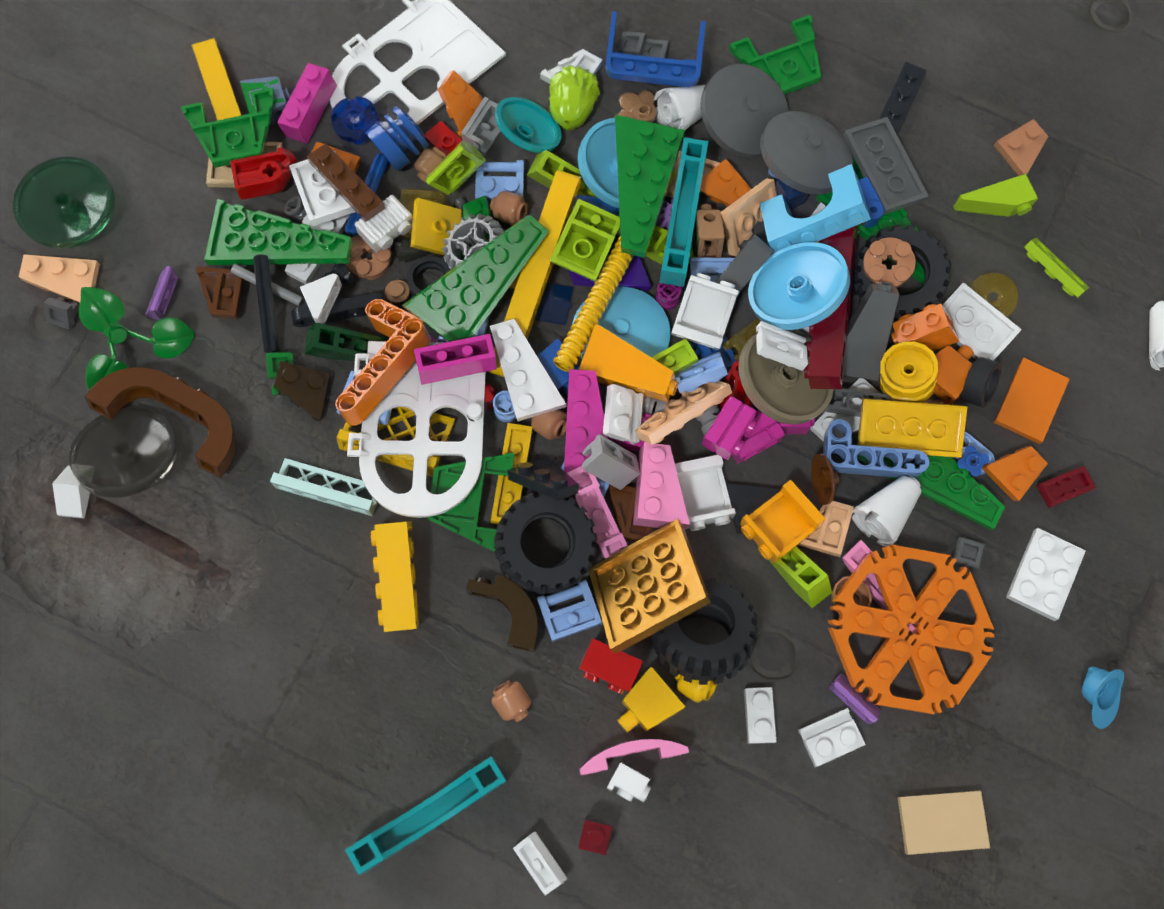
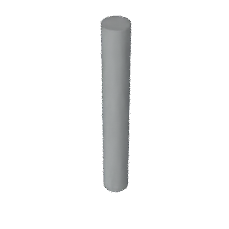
(276, 289)

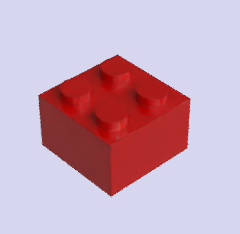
(615, 668)

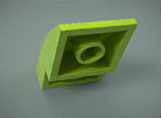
(456, 168)
(586, 240)

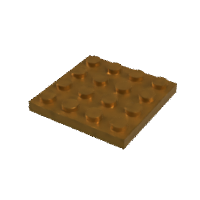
(648, 586)

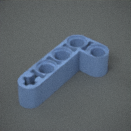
(874, 455)

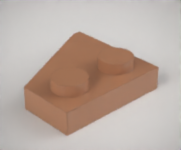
(1022, 146)

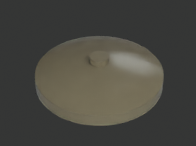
(780, 389)

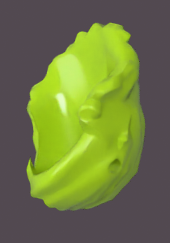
(572, 96)

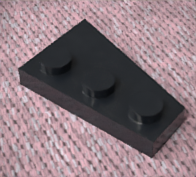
(545, 478)
(748, 499)

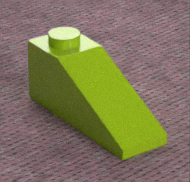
(545, 167)
(1000, 199)
(804, 577)

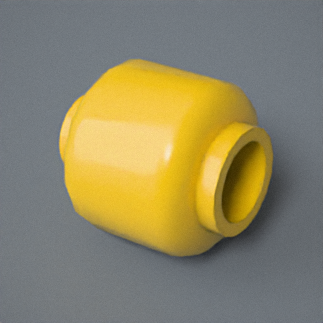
(695, 691)

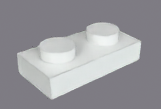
(759, 715)
(540, 863)

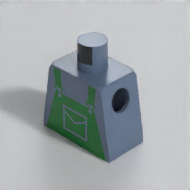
(281, 98)

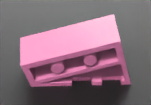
(658, 489)

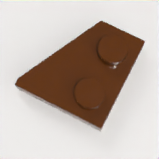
(222, 291)
(624, 504)

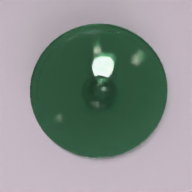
(63, 202)

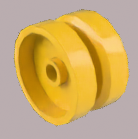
(909, 372)

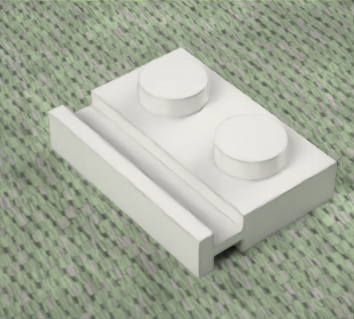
(781, 346)
(622, 413)
(831, 737)

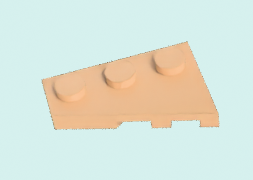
(744, 214)
(59, 274)

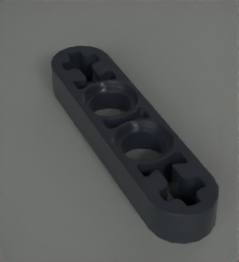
(341, 310)

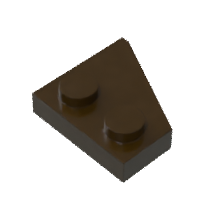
(303, 387)

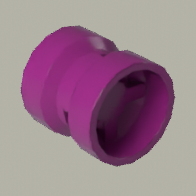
(668, 300)

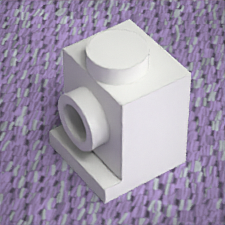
(629, 783)

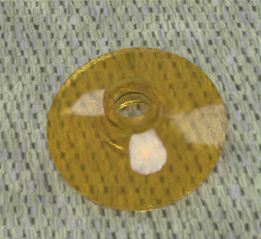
(1000, 284)

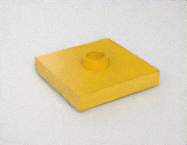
(431, 225)

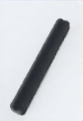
(265, 303)

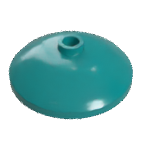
(527, 125)

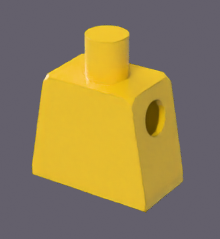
(649, 703)

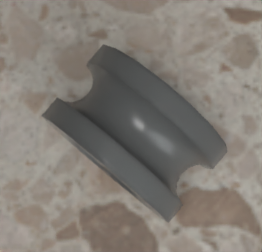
(295, 208)

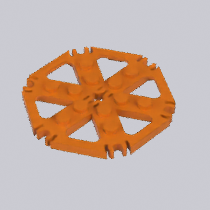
(892, 625)

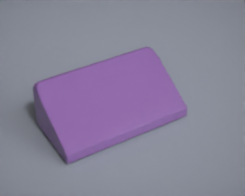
(162, 294)
(855, 701)

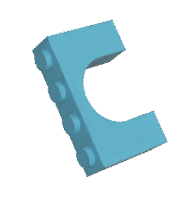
(843, 212)

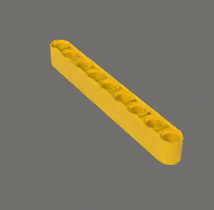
(538, 268)

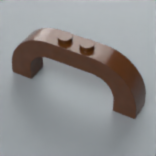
(138, 382)

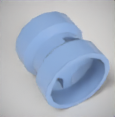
(503, 401)

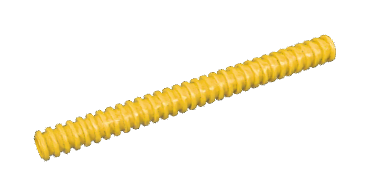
(594, 305)

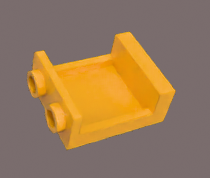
(782, 522)

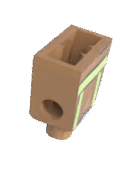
(708, 227)

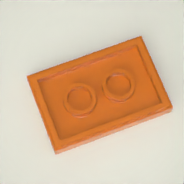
(1031, 400)

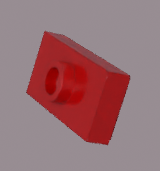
(442, 138)

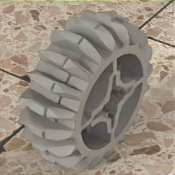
(469, 237)

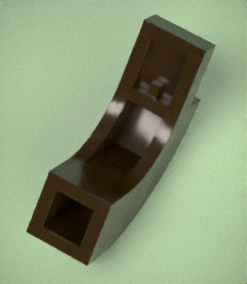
(524, 619)

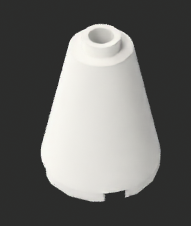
(679, 106)
(1156, 336)
(888, 510)

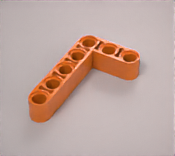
(389, 362)

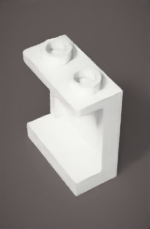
(705, 311)
(705, 492)

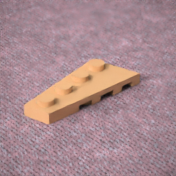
(682, 410)

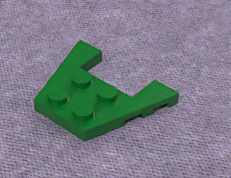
(789, 66)
(234, 136)
(465, 516)

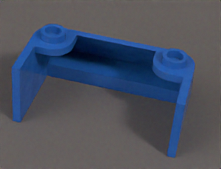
(653, 69)

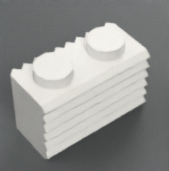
(386, 225)

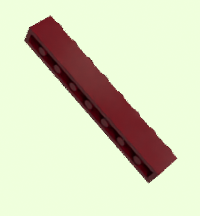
(830, 335)

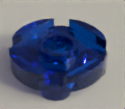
(353, 108)

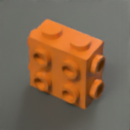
(929, 327)

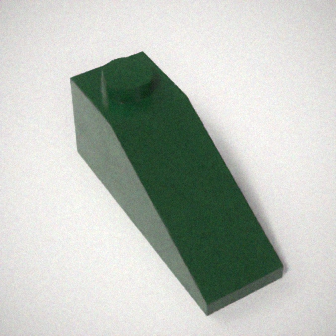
(337, 343)

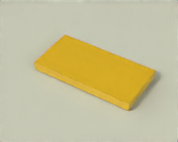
(913, 426)

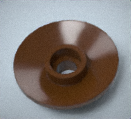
(823, 479)

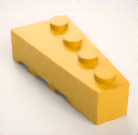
(395, 576)

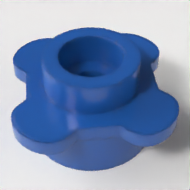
(971, 453)

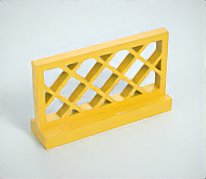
(403, 461)

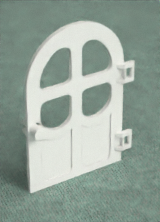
(440, 41)
(459, 393)

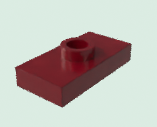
(1066, 487)

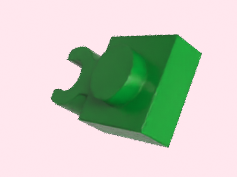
(272, 362)

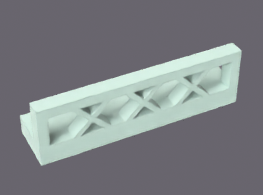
(326, 492)

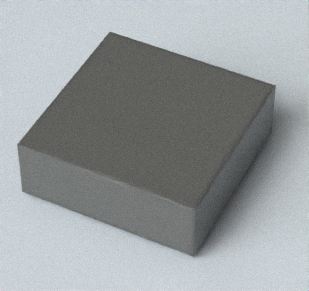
(968, 553)

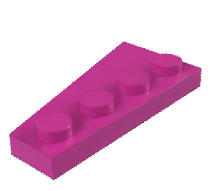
(584, 416)

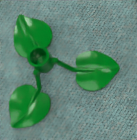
(101, 311)

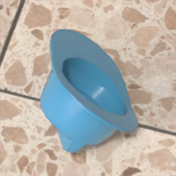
(1103, 692)

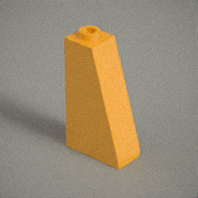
(627, 366)

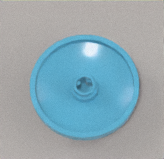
(599, 161)
(799, 285)
(636, 320)

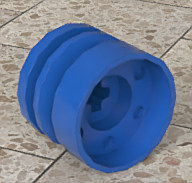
(397, 138)

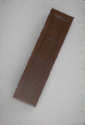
(346, 182)

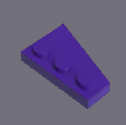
(634, 276)

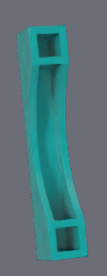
(683, 212)
(426, 816)

